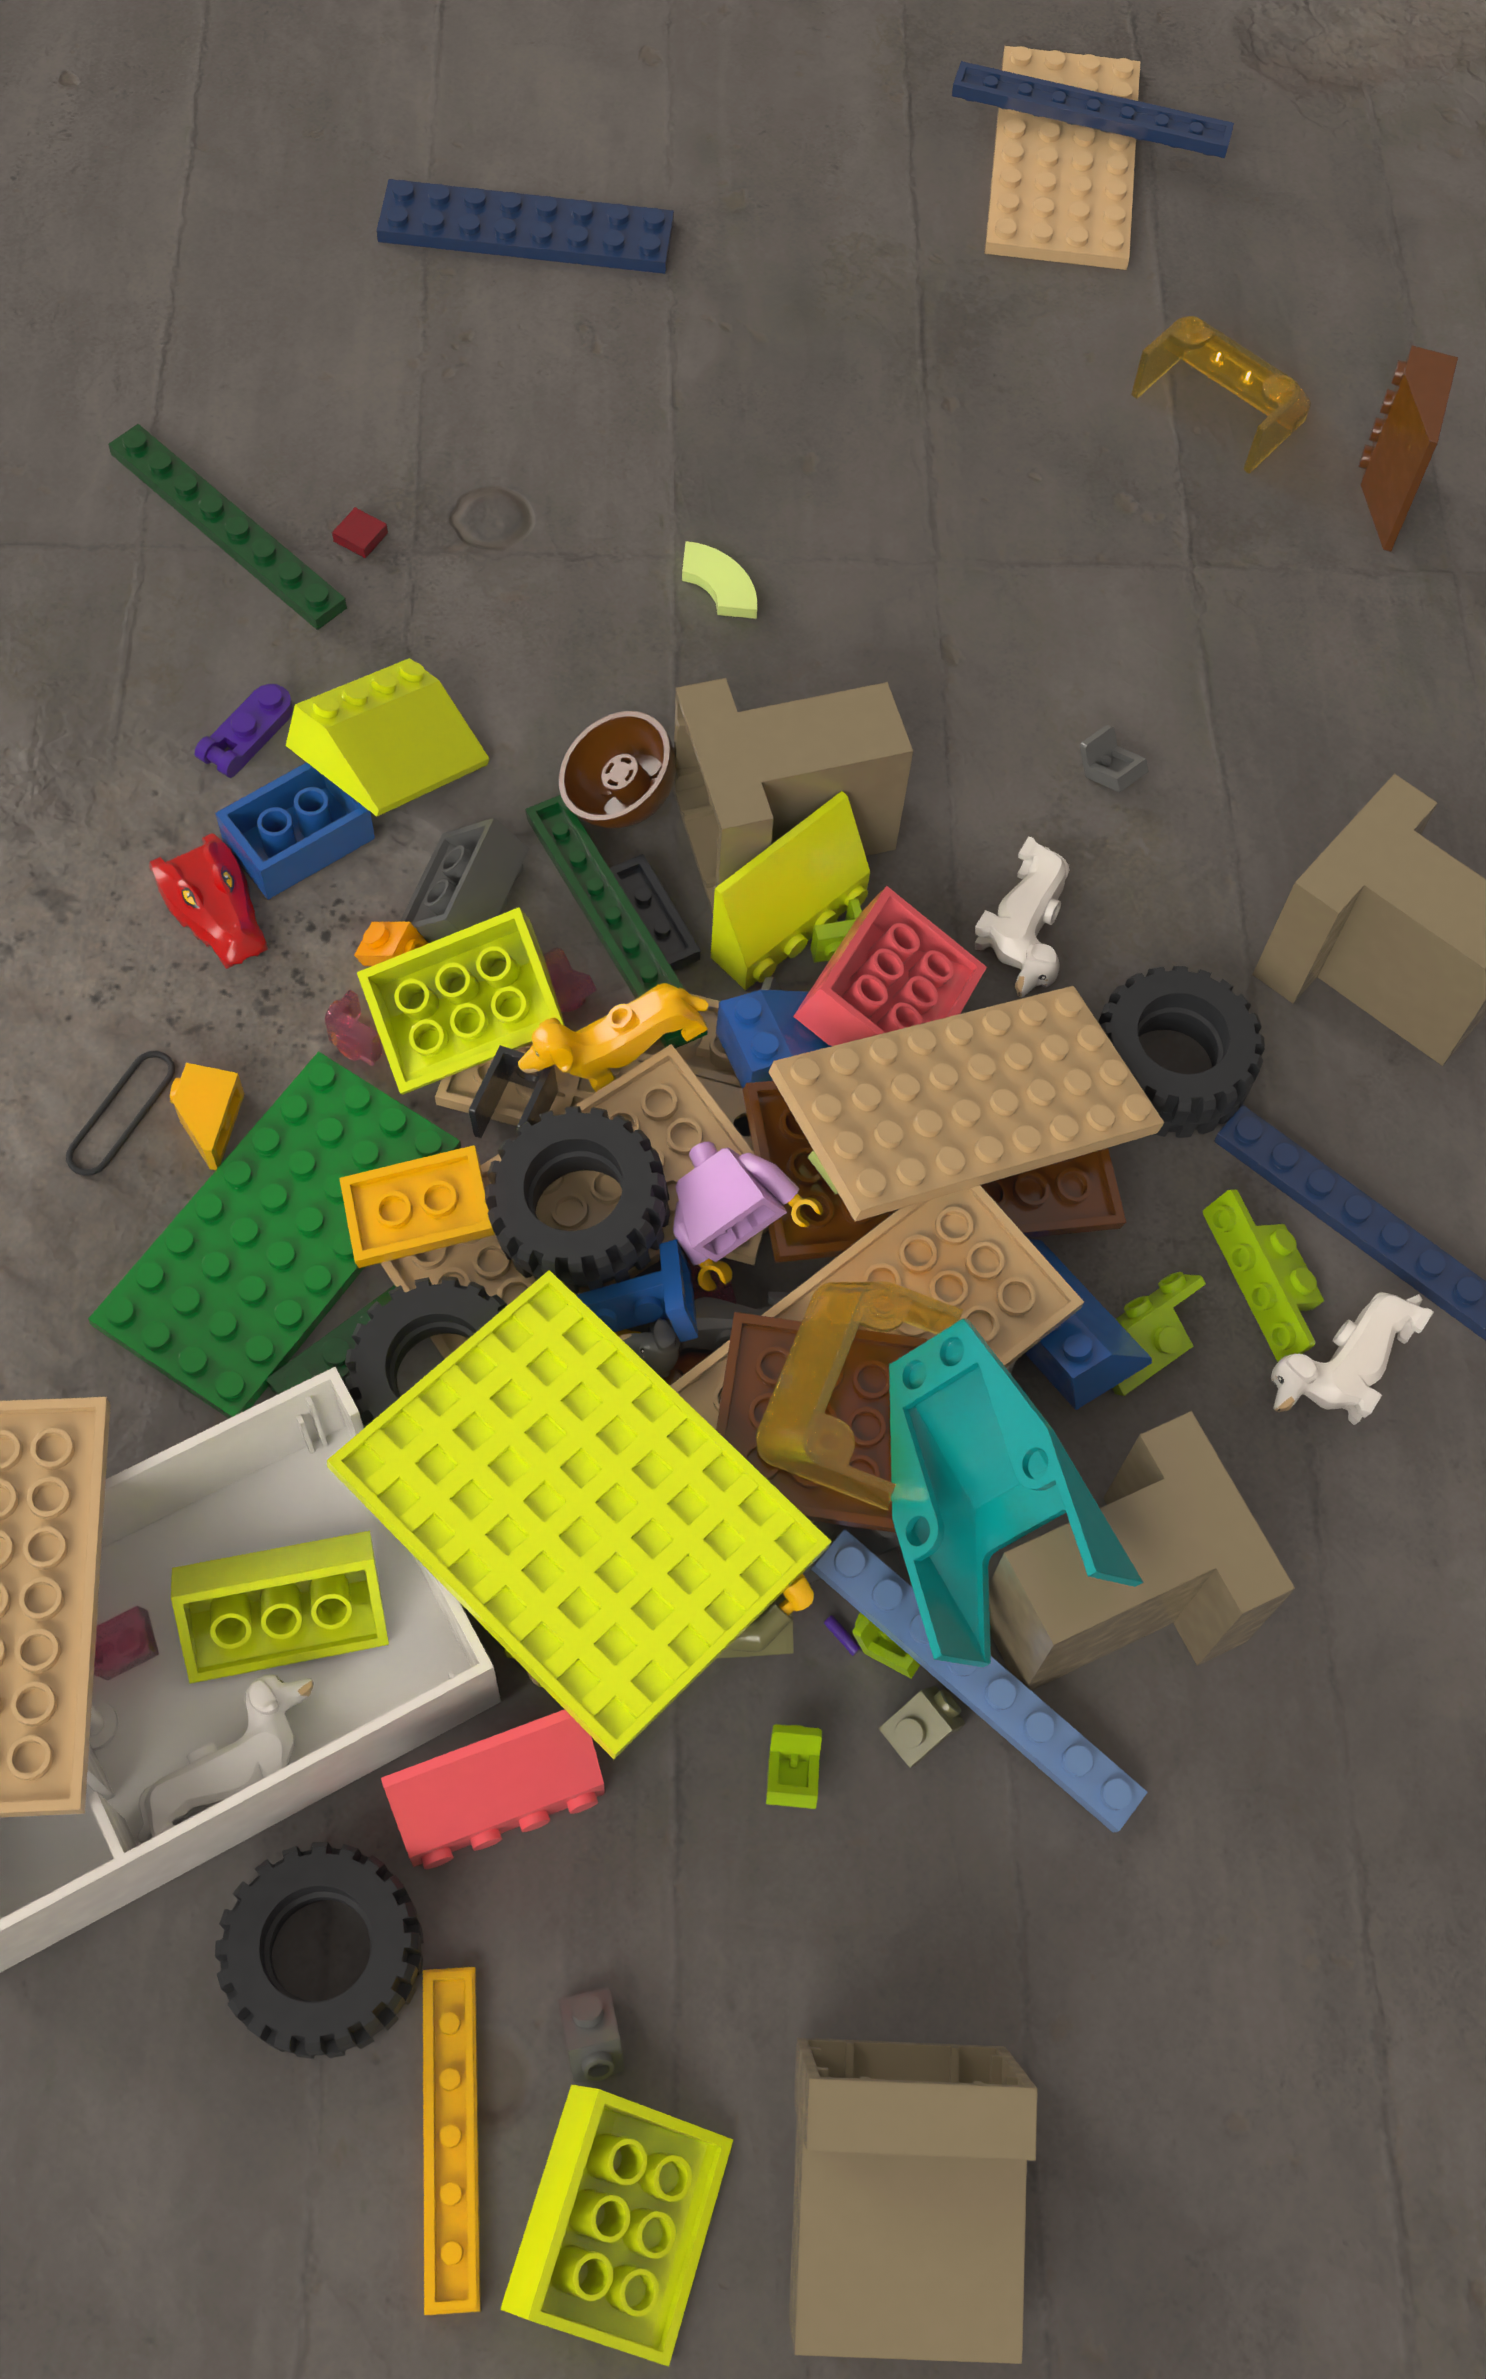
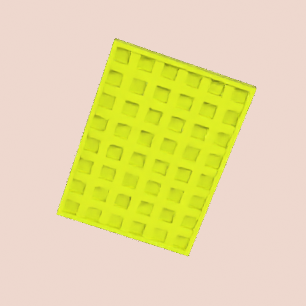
(579, 1510)

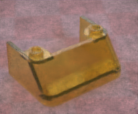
(1236, 371)
(794, 1427)

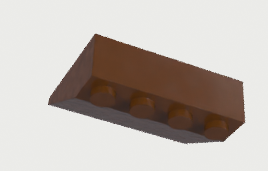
(1405, 438)

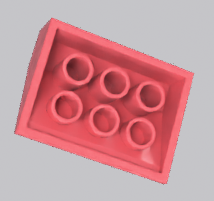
(889, 975)
(494, 1788)

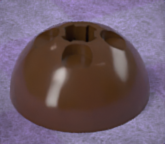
(618, 770)

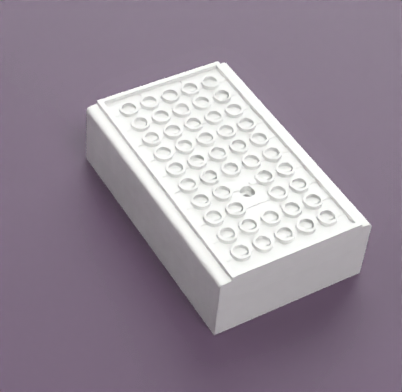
(213, 1497)

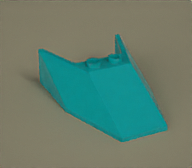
(971, 1478)

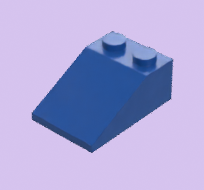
(762, 1029)

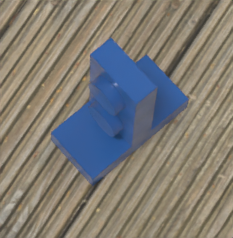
(650, 1297)

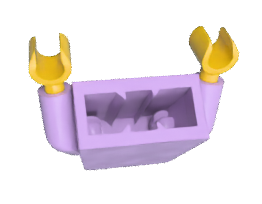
(727, 1204)

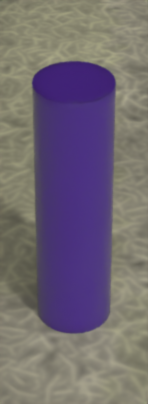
(842, 1635)

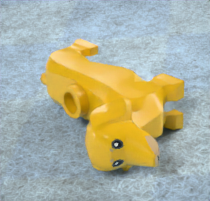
(615, 1037)

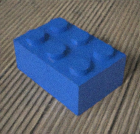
(293, 828)

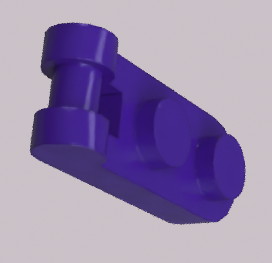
(246, 729)

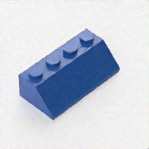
(1088, 1349)

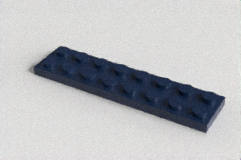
(525, 226)

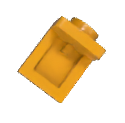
(387, 941)

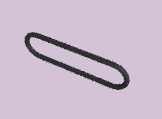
(69, 1154)

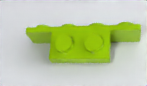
(1267, 1272)
(1157, 1327)

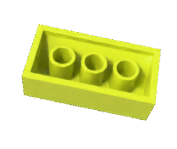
(278, 1606)

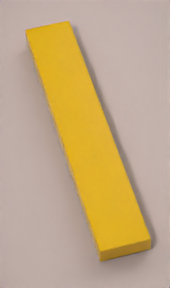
(450, 2142)

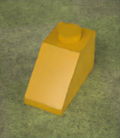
(207, 1108)

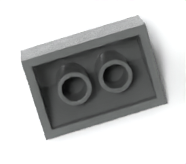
(466, 879)

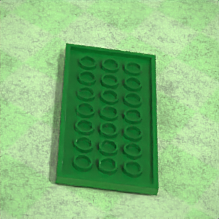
(263, 1240)

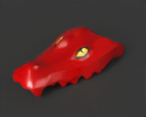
(212, 899)

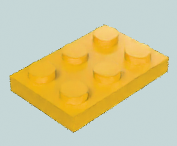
(416, 1206)

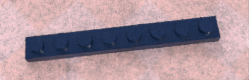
(1092, 109)
(1357, 1217)

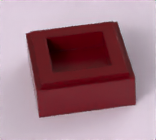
(360, 532)

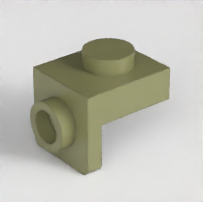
(923, 1724)

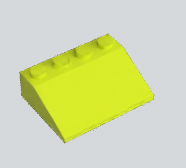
(386, 737)
(787, 890)
(460, 999)
(618, 2224)

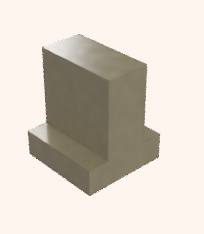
(770, 767)
(1388, 926)
(1188, 1541)
(910, 2200)

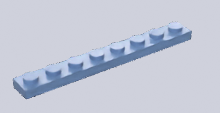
(986, 1690)

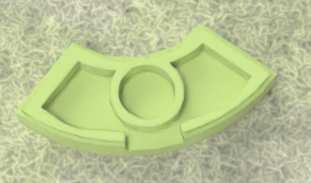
(721, 578)

